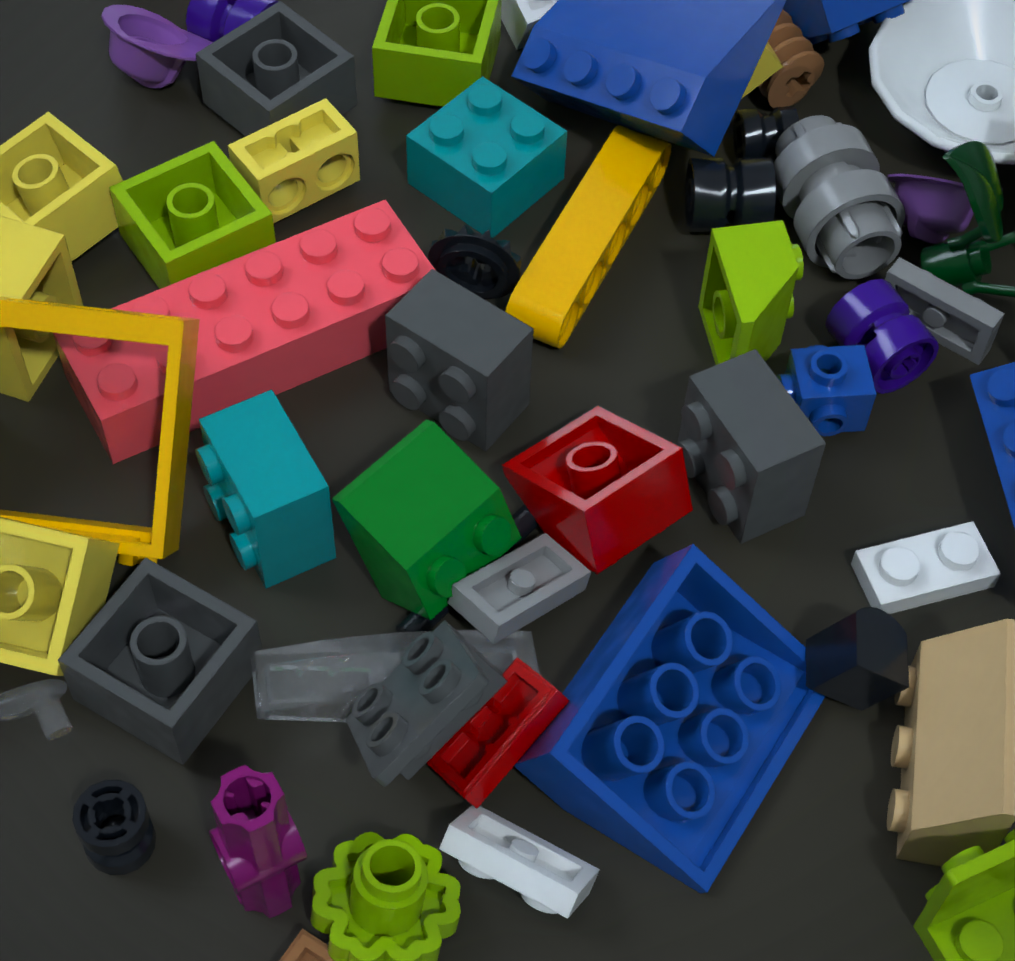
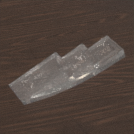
(328, 675)

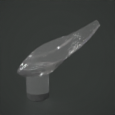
(44, 701)

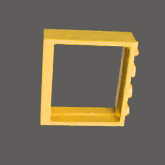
(181, 338)

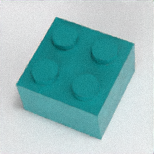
(486, 157)
(266, 489)

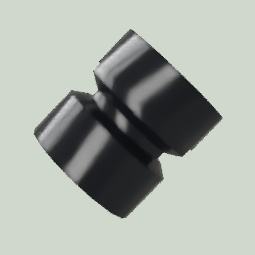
(728, 193)

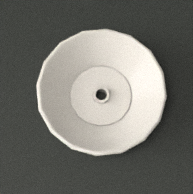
(950, 72)

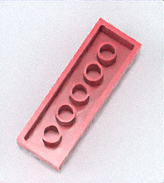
(261, 325)

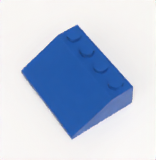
(650, 62)
(678, 720)

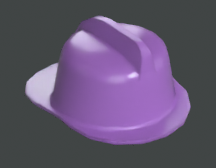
(149, 45)
(932, 206)

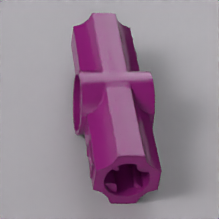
(257, 840)

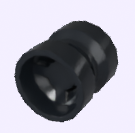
(758, 133)
(115, 843)

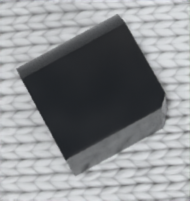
(859, 659)

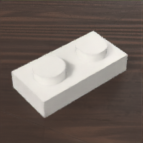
(925, 568)
(517, 858)

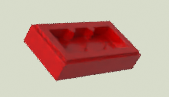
(498, 733)

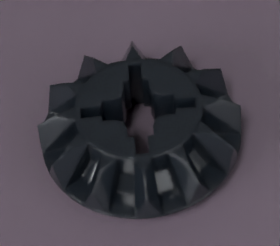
(454, 258)

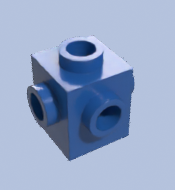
(831, 386)

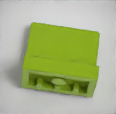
(972, 907)

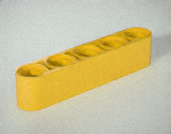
(589, 235)

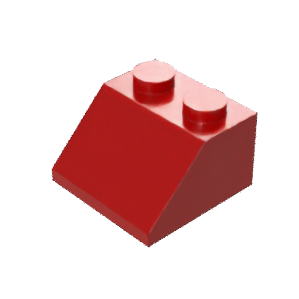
(602, 486)

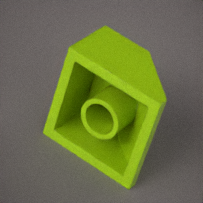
(749, 288)

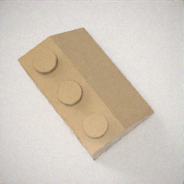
(956, 745)

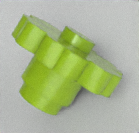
(385, 900)

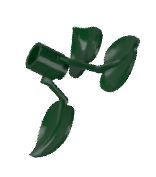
(964, 257)

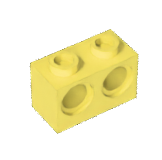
(299, 159)

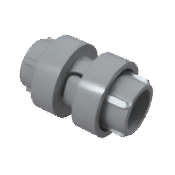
(838, 197)

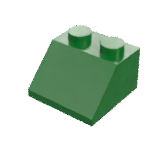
(425, 520)

